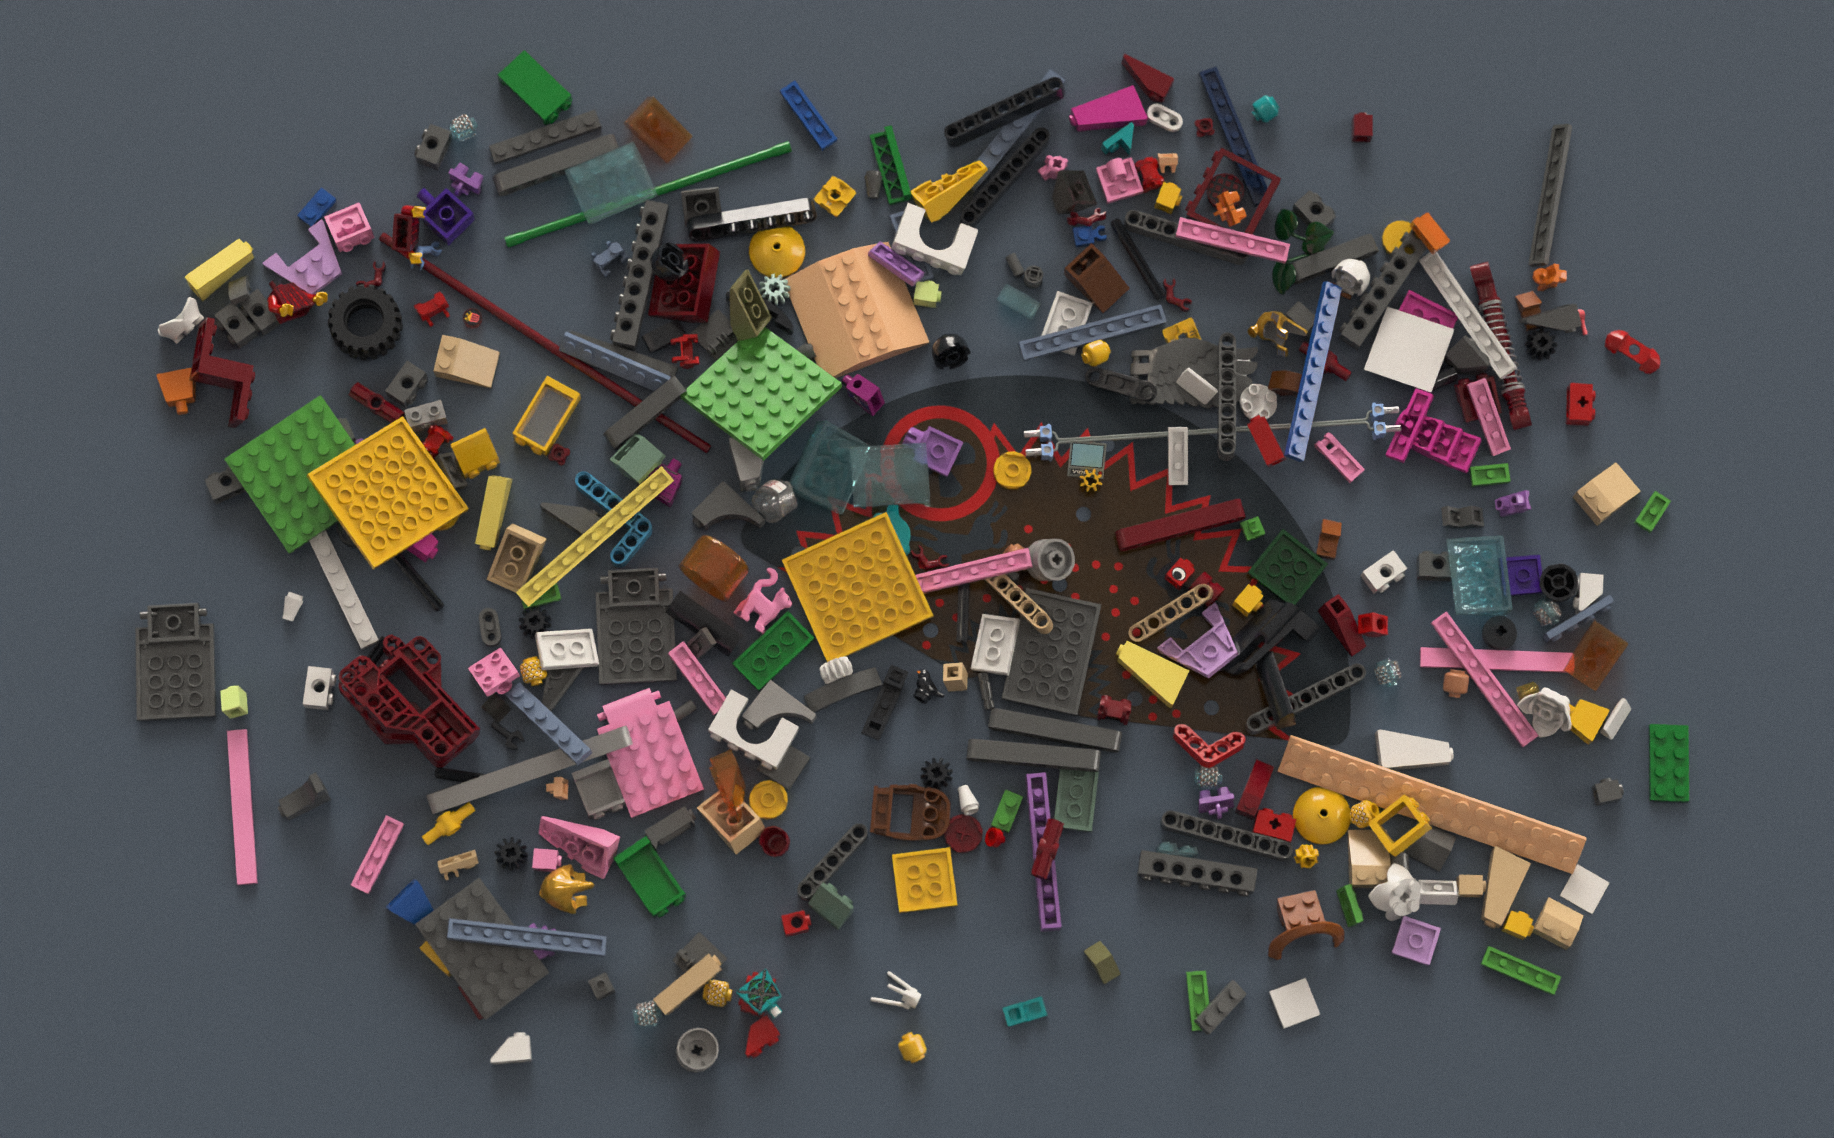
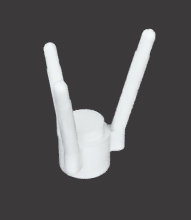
(909, 997)

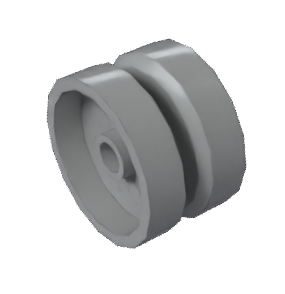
(1051, 559)

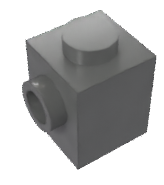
(1607, 791)

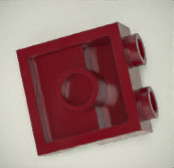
(1464, 398)

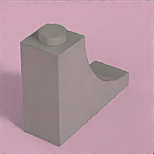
(772, 704)

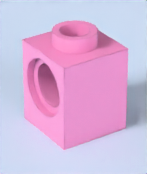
(546, 860)

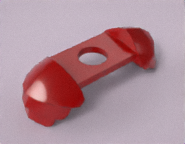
(1621, 341)

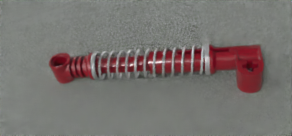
(1491, 307)

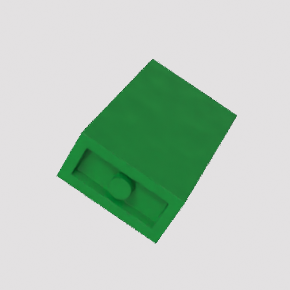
(535, 87)
(650, 878)

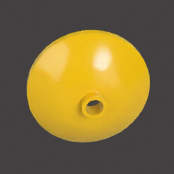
(777, 261)
(1312, 824)

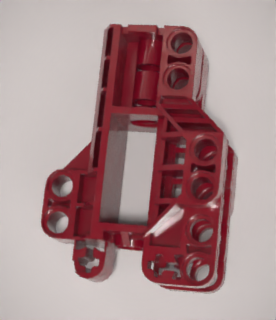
(408, 724)

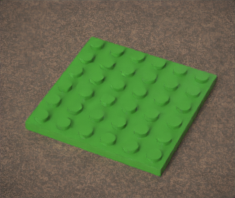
(761, 392)
(276, 470)

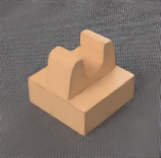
(1167, 160)
(558, 788)

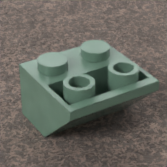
(637, 458)
(831, 905)

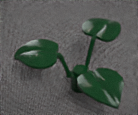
(1316, 238)

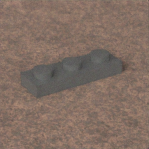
(1220, 1007)

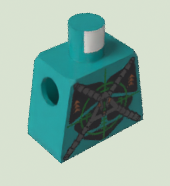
(761, 994)

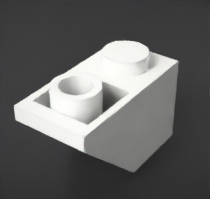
(1588, 591)

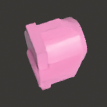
(1052, 167)

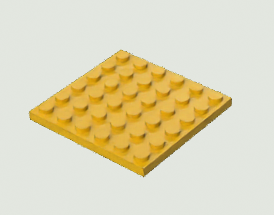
(387, 492)
(857, 588)

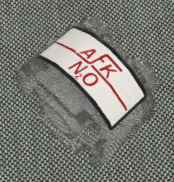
(774, 500)

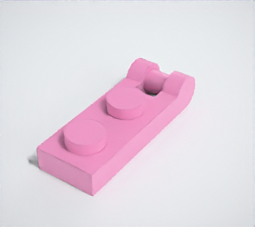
(1339, 457)

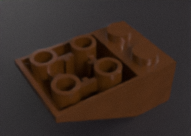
(1096, 278)

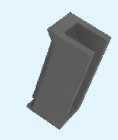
(670, 827)

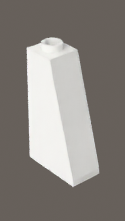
(1405, 751)

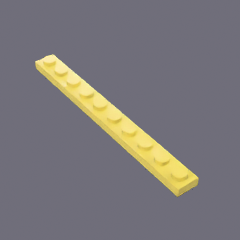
(594, 536)

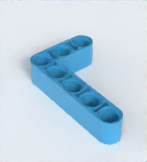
(633, 524)

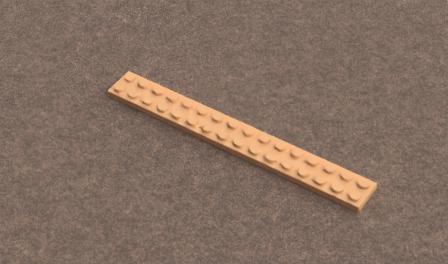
(1442, 806)

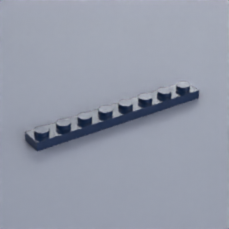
(1233, 132)

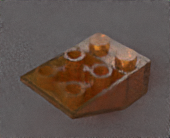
(730, 781)

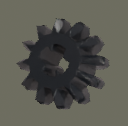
(1534, 348)
(530, 617)
(929, 776)
(512, 860)

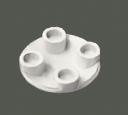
(1258, 401)

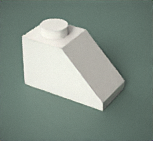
(514, 1050)

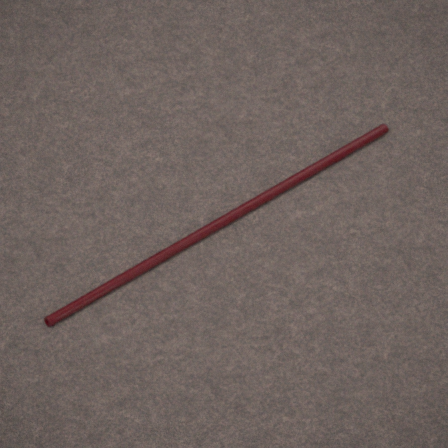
(552, 347)

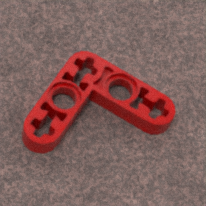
(1205, 750)

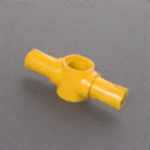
(448, 823)

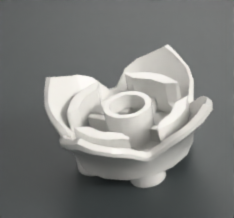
(182, 323)
(1548, 710)
(1398, 895)

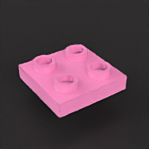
(1119, 179)
(494, 673)

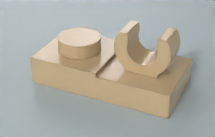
(452, 864)

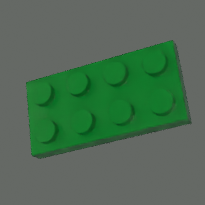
(773, 651)
(1669, 763)

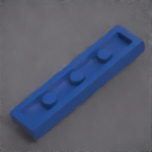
(808, 115)

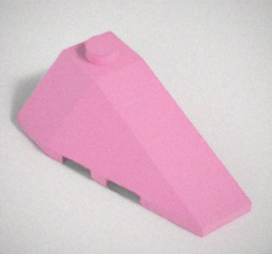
(586, 844)

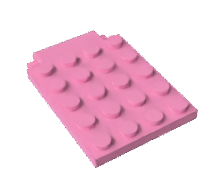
(658, 762)

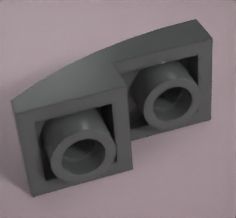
(239, 290)

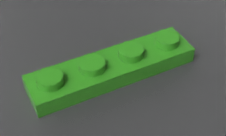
(1520, 970)

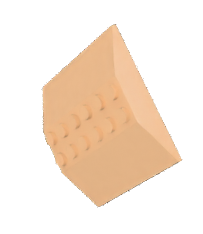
(854, 311)

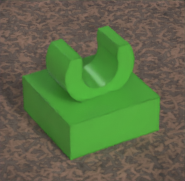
(1252, 528)

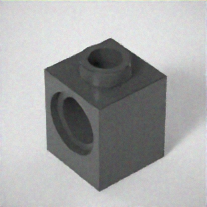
(601, 986)

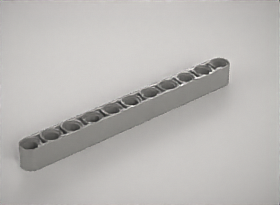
(524, 771)

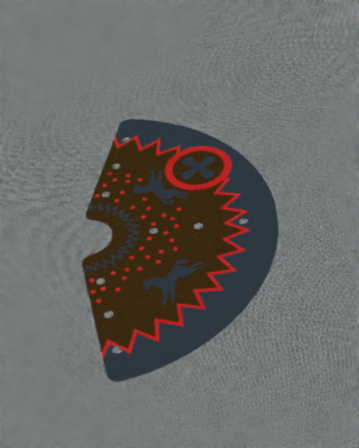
(979, 519)

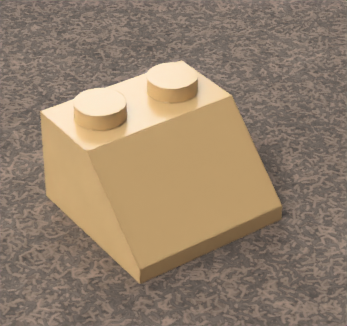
(1558, 924)

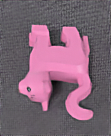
(759, 604)

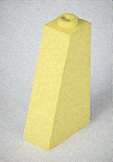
(219, 269)
(493, 511)
(1154, 672)

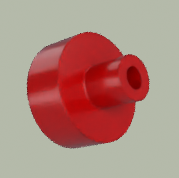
(994, 837)

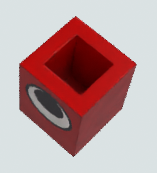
(1180, 573)

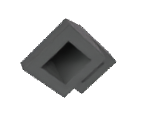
(1302, 317)
(1463, 517)

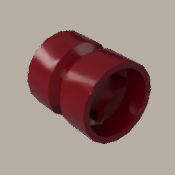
(1217, 589)

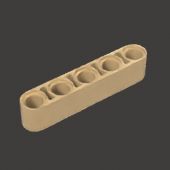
(1022, 604)
(1161, 615)

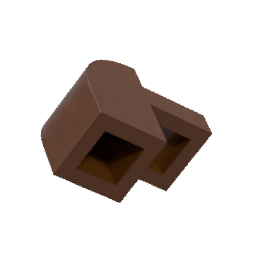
(1285, 383)

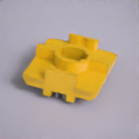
(833, 186)
(1185, 326)

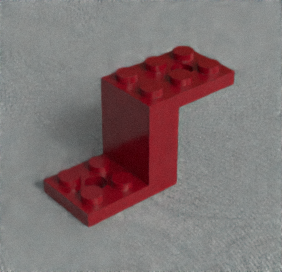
(222, 372)

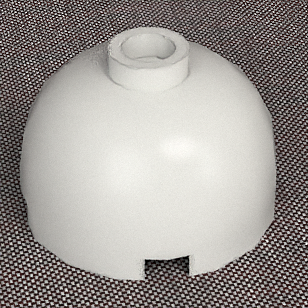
(1352, 276)

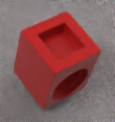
(1372, 625)
(789, 929)

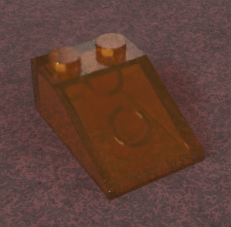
(657, 129)
(1595, 655)

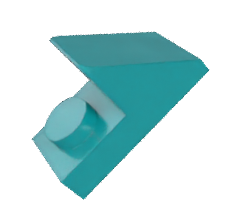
(1122, 138)

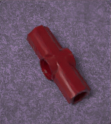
(367, 398)
(1047, 849)

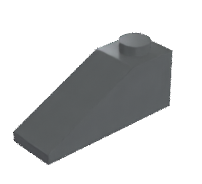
(1560, 319)
(575, 518)

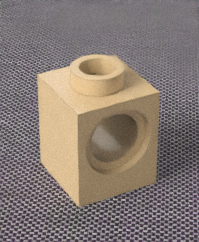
(1470, 885)

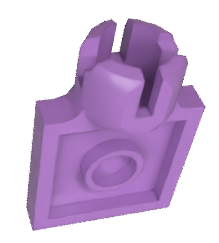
(940, 448)

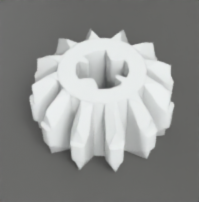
(836, 669)

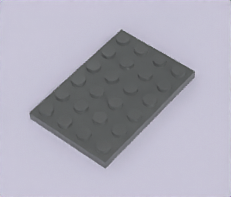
(1053, 666)
(485, 972)

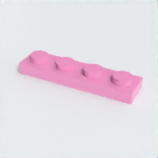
(1488, 416)
(697, 677)
(377, 855)

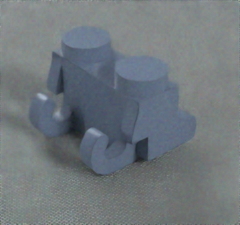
(607, 256)

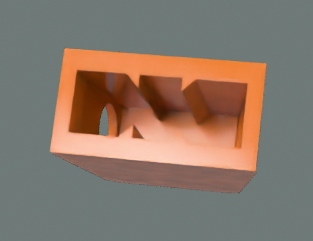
(178, 389)

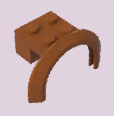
(1302, 917)

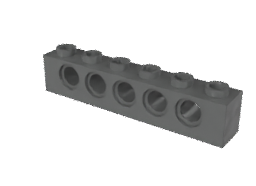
(1246, 874)

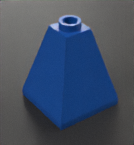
(411, 903)

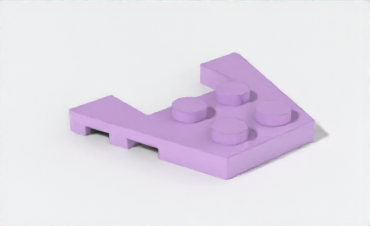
(312, 270)
(1209, 651)

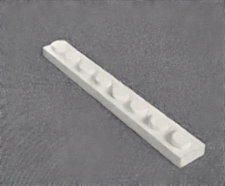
(1468, 314)
(344, 590)

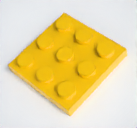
(924, 880)

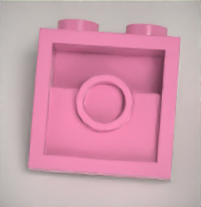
(349, 228)

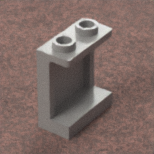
(599, 789)

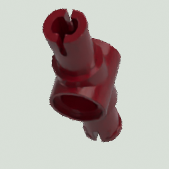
(1332, 364)

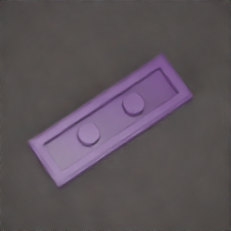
(896, 263)

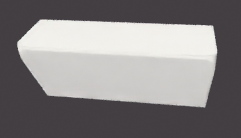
(1196, 386)
(1616, 719)
(1438, 892)

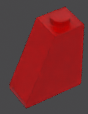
(1266, 441)

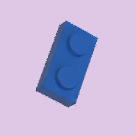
(316, 207)

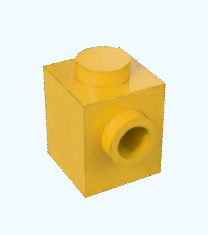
(1168, 197)
(1248, 600)
(1518, 925)

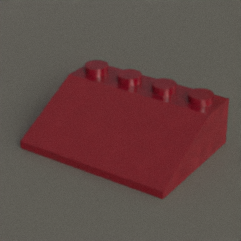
(691, 294)

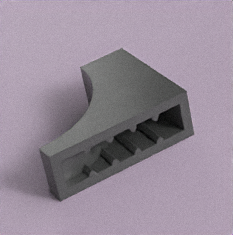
(723, 505)
(304, 799)

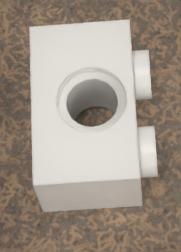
(1390, 563)
(315, 677)

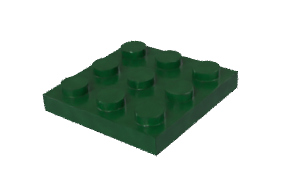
(1287, 568)

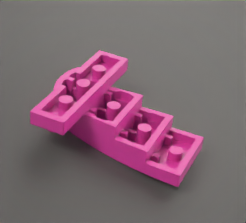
(1431, 436)

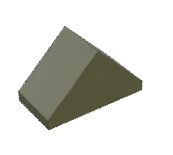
(1102, 962)

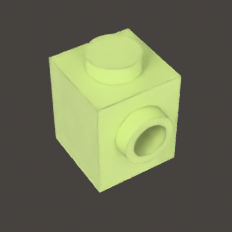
(927, 294)
(234, 702)

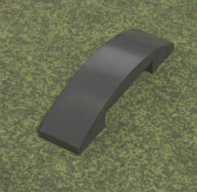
(842, 689)

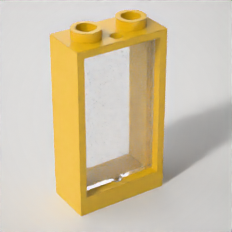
(546, 416)

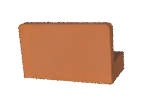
(1429, 233)

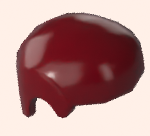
(774, 841)

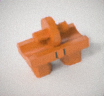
(1227, 210)
(1549, 277)

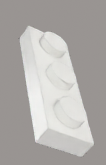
(1177, 455)

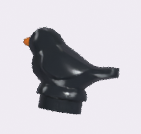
(925, 688)

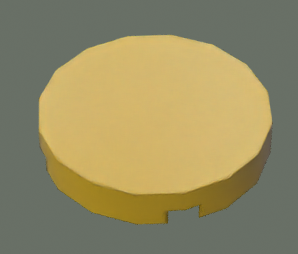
(1393, 234)
(1012, 470)
(768, 799)

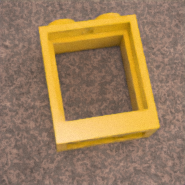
(1411, 836)

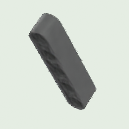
(1327, 260)
(644, 413)
(837, 853)

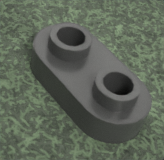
(490, 628)

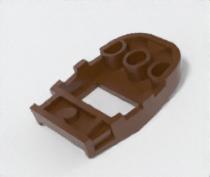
(929, 812)

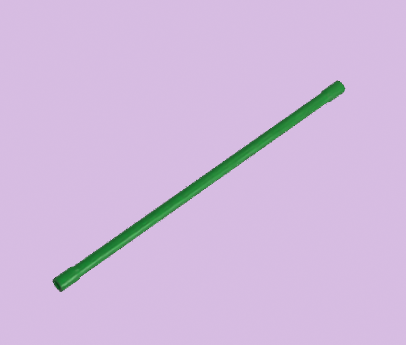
(774, 151)

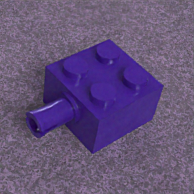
(445, 214)

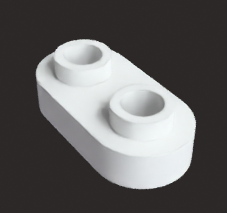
(1165, 116)

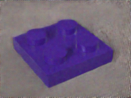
(1524, 574)

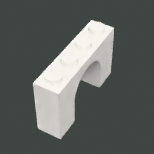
(908, 242)
(769, 752)

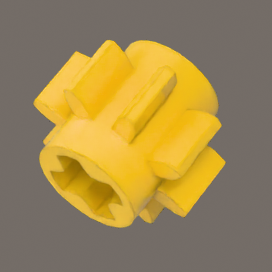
(1085, 482)
(1306, 856)

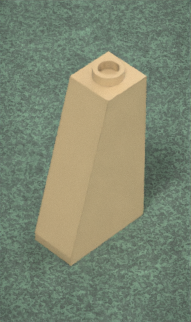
(1502, 885)
(688, 984)

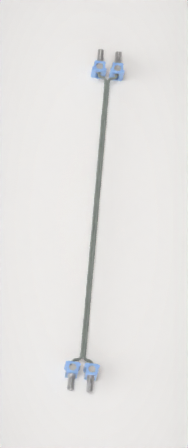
(1045, 433)

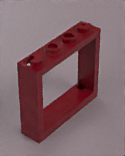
(1208, 175)

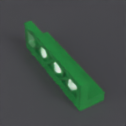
(897, 163)

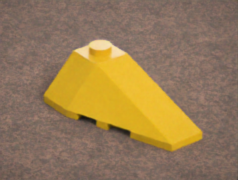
(945, 193)

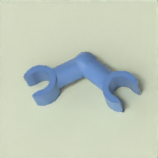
(427, 249)

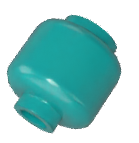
(1265, 109)

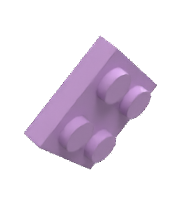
(1416, 940)

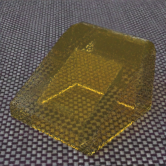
(1527, 689)

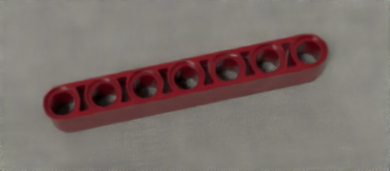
(1180, 525)

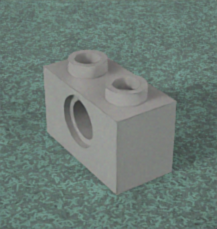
(426, 415)

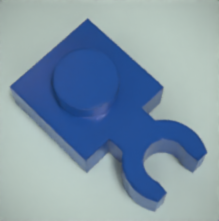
(1085, 235)

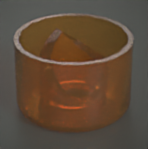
(714, 567)

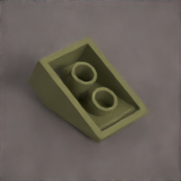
(747, 308)

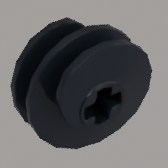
(1491, 637)

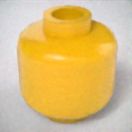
(1095, 353)
(912, 1047)

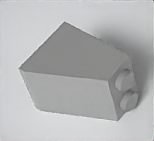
(747, 466)

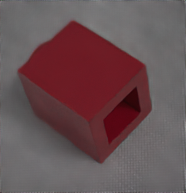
(1362, 127)

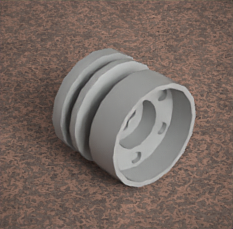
(701, 1039)

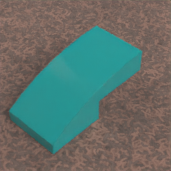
(1025, 1011)

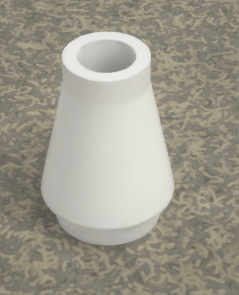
(291, 606)
(968, 802)

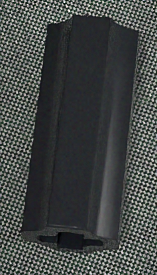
(1445, 376)

